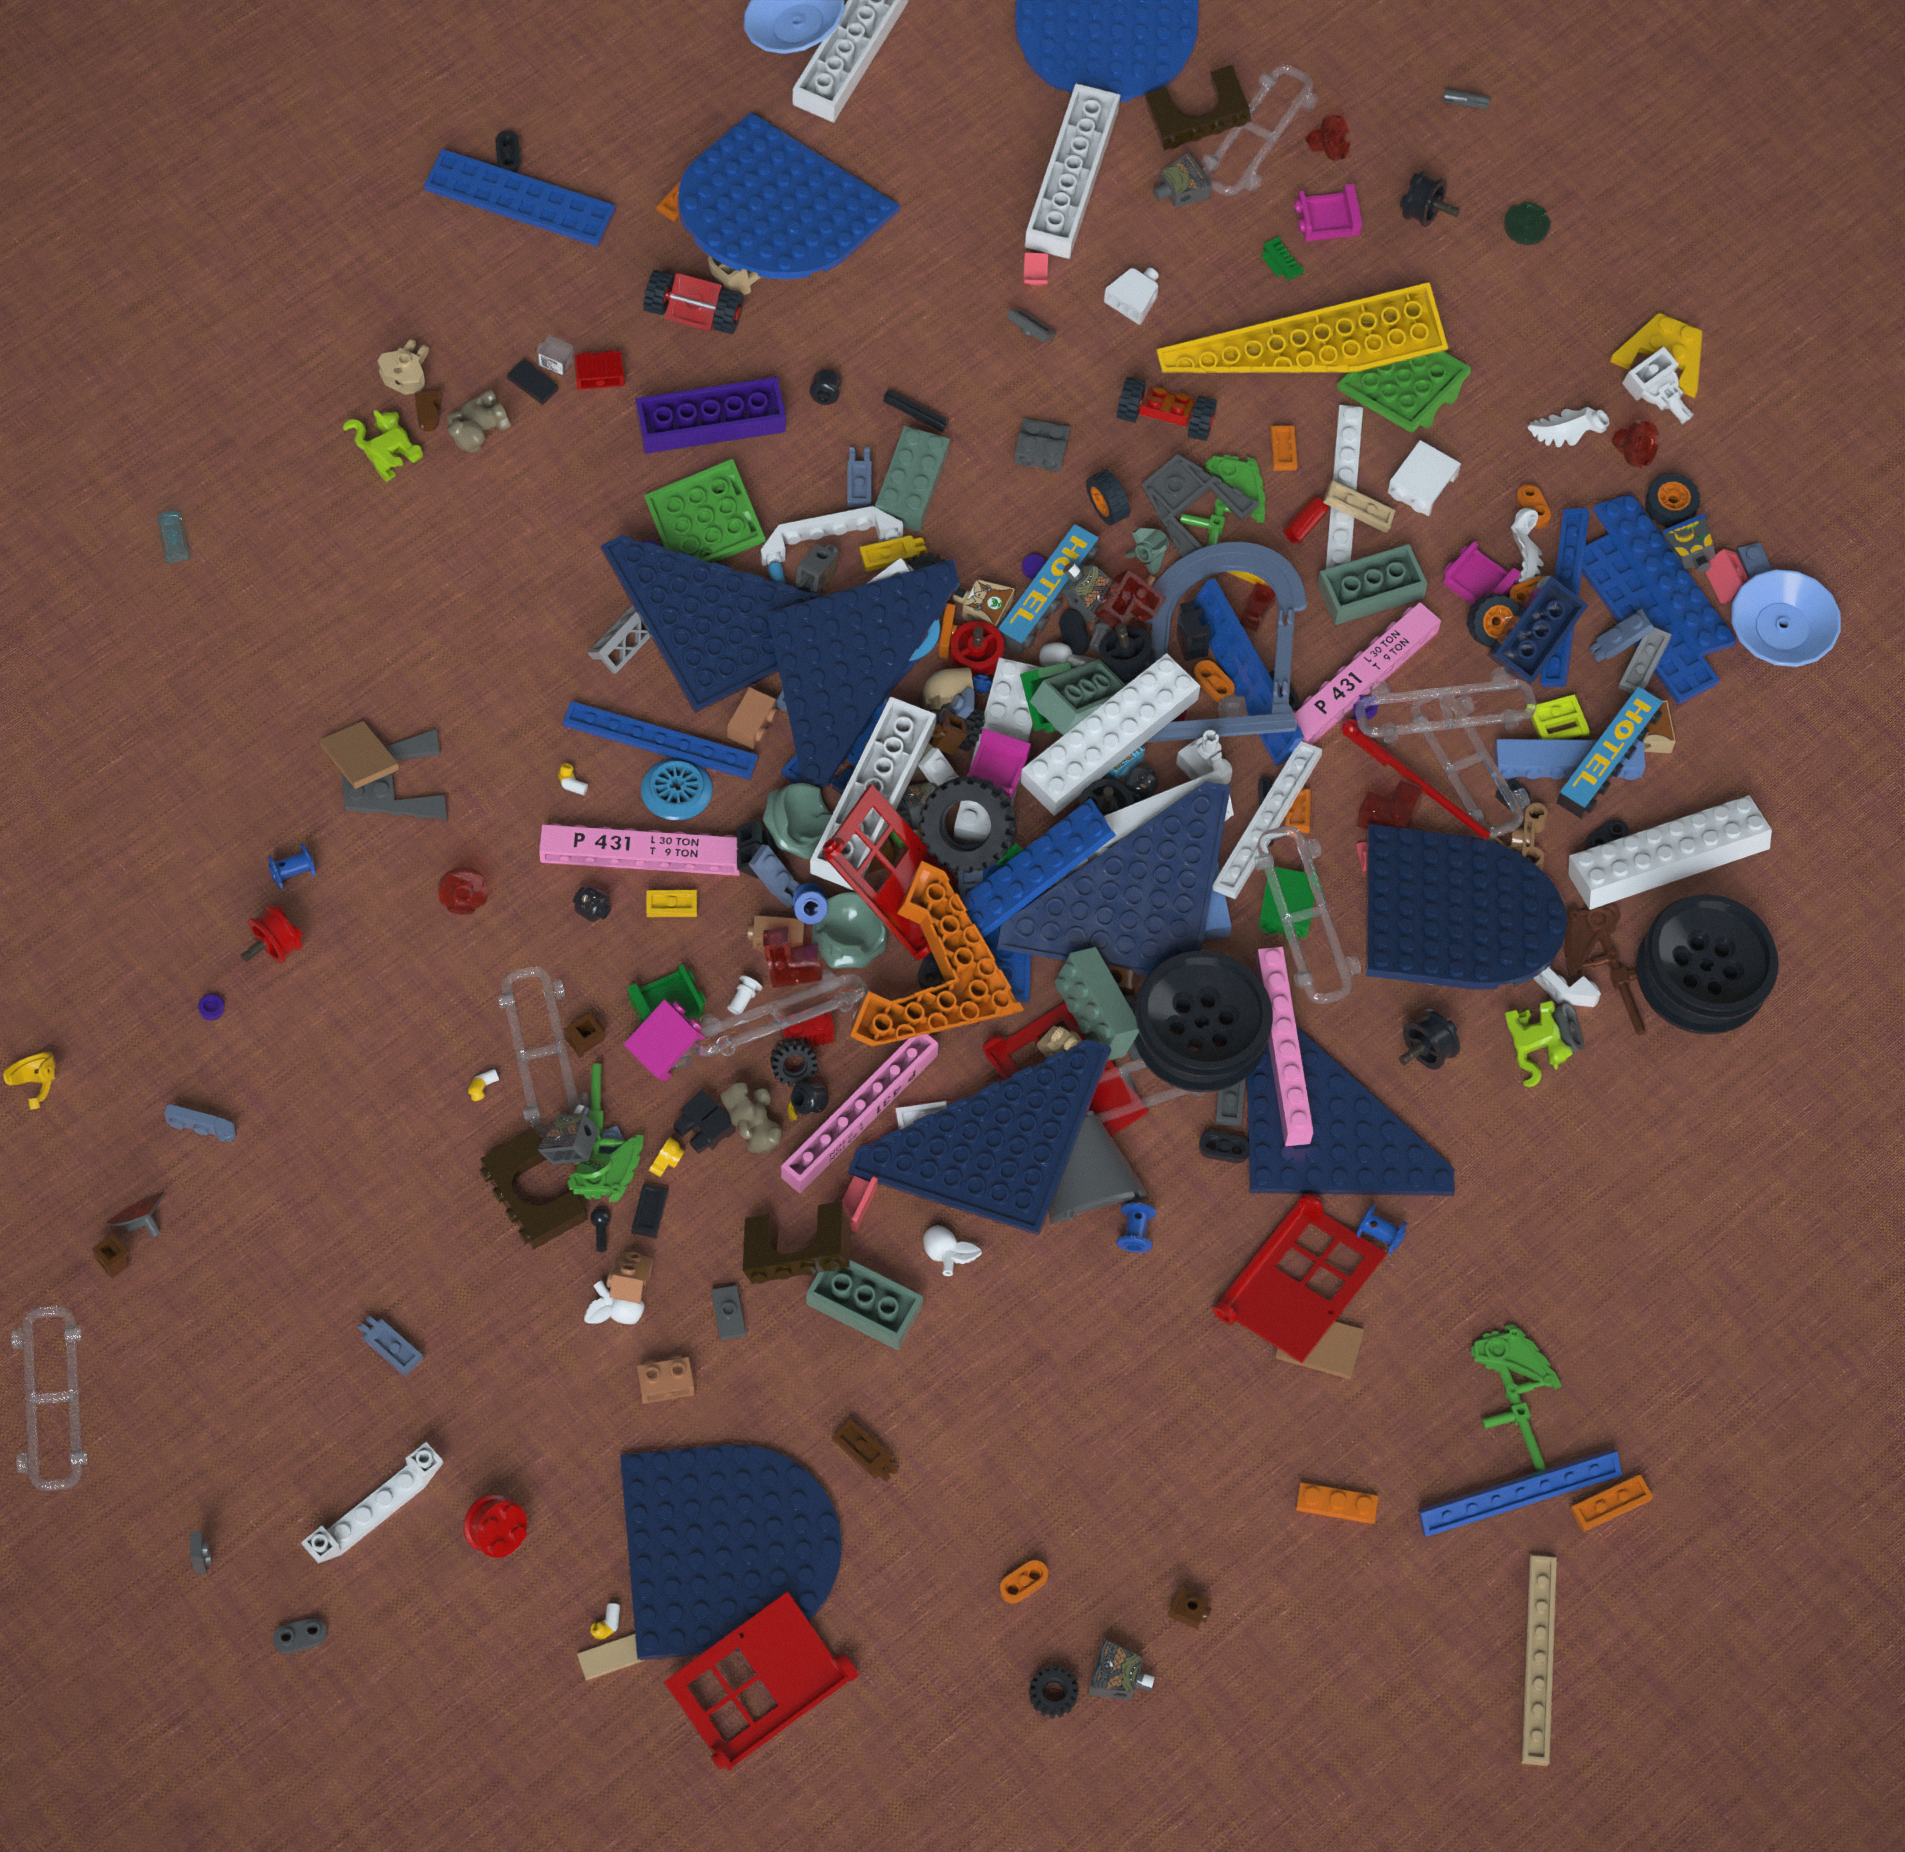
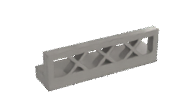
(617, 634)

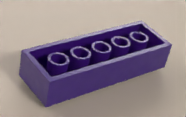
(710, 415)

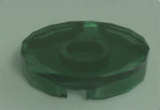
(1527, 223)

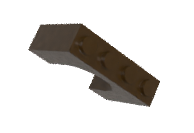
(1178, 129)
(536, 1223)
(825, 1252)

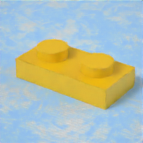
(671, 903)

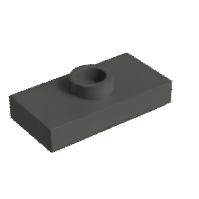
(1031, 325)
(728, 1313)

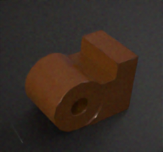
(427, 409)
(1124, 978)

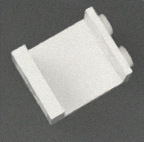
(1423, 477)

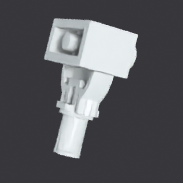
(1658, 384)
(1203, 758)

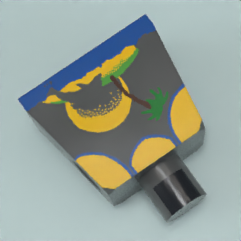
(1691, 543)

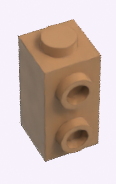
(761, 923)

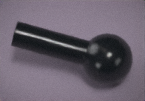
(600, 1219)

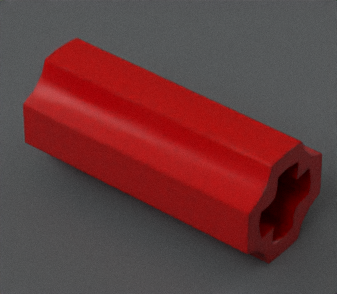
(1305, 520)

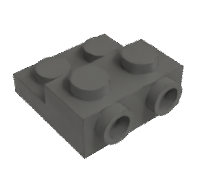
(1041, 445)

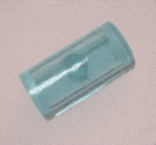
(173, 537)

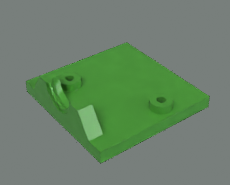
(1408, 389)
(701, 520)

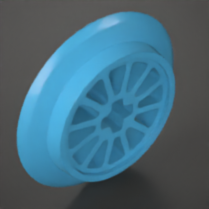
(680, 810)

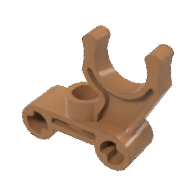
(1524, 837)

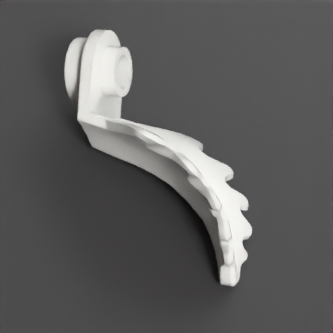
(1569, 426)
(1523, 524)

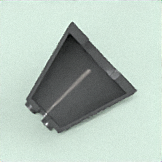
(1094, 1175)

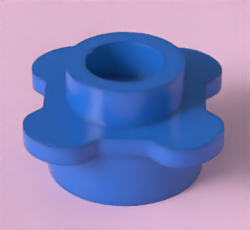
(982, 684)

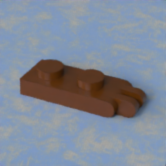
(864, 1450)

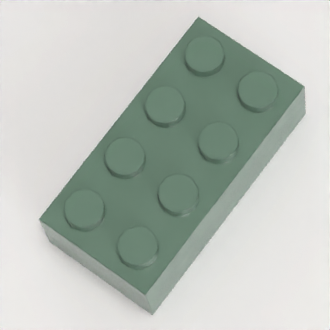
(913, 477)
(1372, 584)
(1075, 694)
(1097, 1002)
(866, 1303)

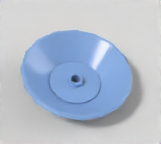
(791, 24)
(1791, 601)

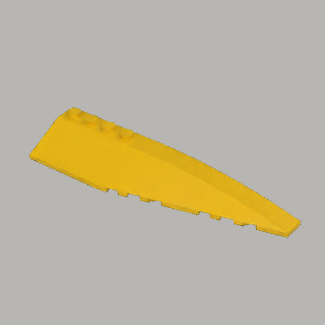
(1328, 339)

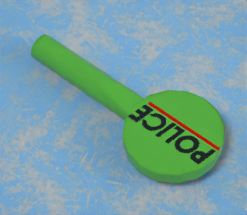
(596, 1166)

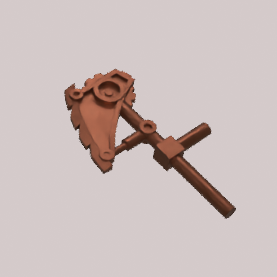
(1582, 934)

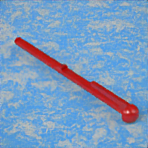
(1384, 757)

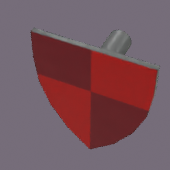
(139, 1215)

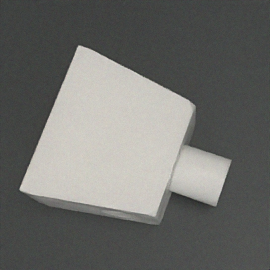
(1133, 293)

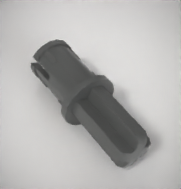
(1466, 99)
(1101, 629)

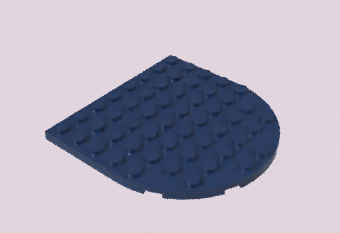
(1457, 910)
(720, 1541)

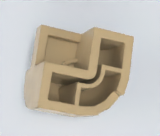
(732, 278)
(944, 686)

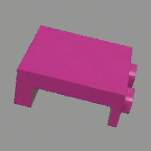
(1329, 215)
(1478, 575)
(1000, 760)
(664, 1038)

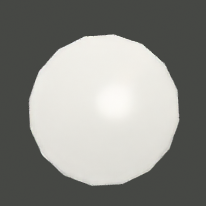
(744, 994)

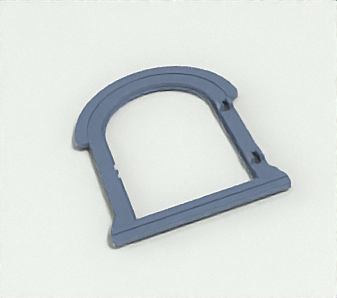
(1290, 596)

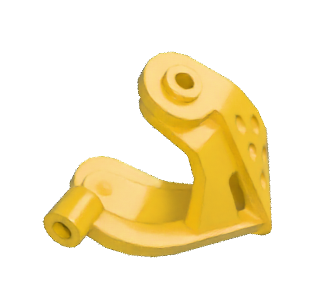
(24, 1071)

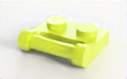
(1559, 713)

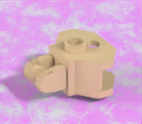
(404, 368)
(1058, 1040)

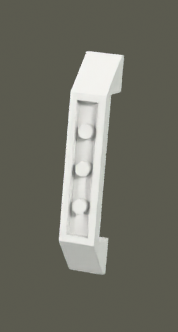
(838, 524)
(1580, 993)
(375, 1508)

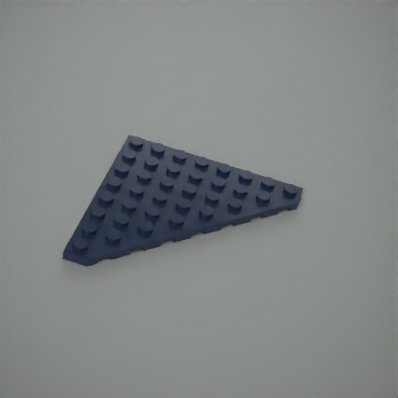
(702, 617)
(846, 653)
(1137, 897)
(1354, 1141)
(998, 1148)

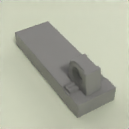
(1645, 661)

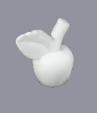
(1060, 653)
(943, 1246)
(606, 1307)

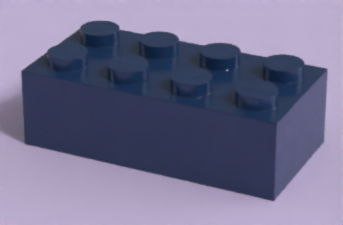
(1537, 629)

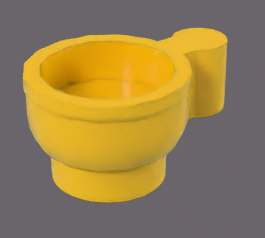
(669, 1155)

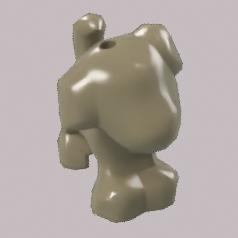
(478, 416)
(748, 1114)

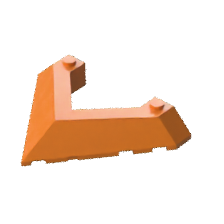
(973, 983)

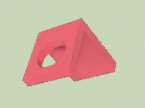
(1035, 269)

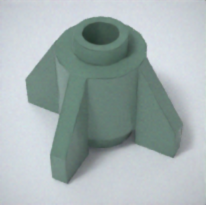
(1149, 548)

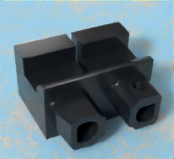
(1191, 636)
(749, 840)
(706, 1121)

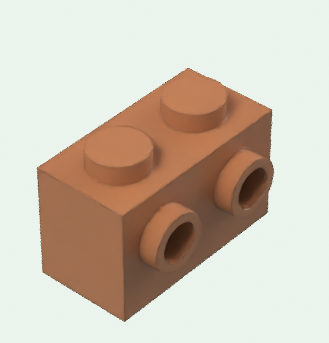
(752, 718)
(630, 1277)
(665, 1379)

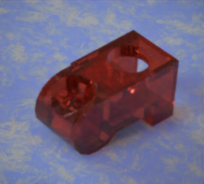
(1258, 607)

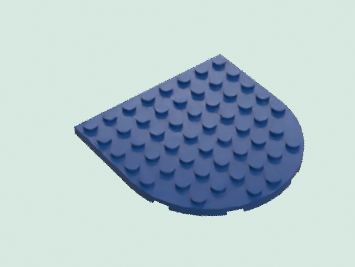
(1107, 43)
(776, 204)

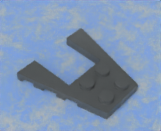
(1178, 487)
(379, 794)

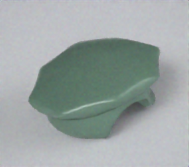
(796, 818)
(849, 933)

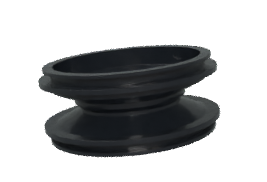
(1712, 926)
(1234, 996)

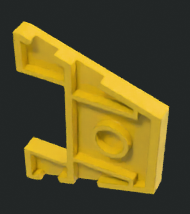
(1679, 340)

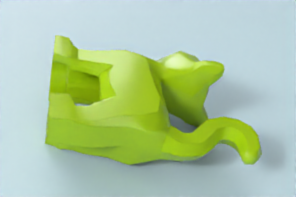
(387, 445)
(1537, 1036)

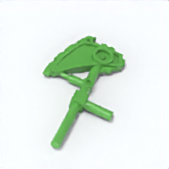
(1235, 474)
(624, 1159)
(1519, 1355)

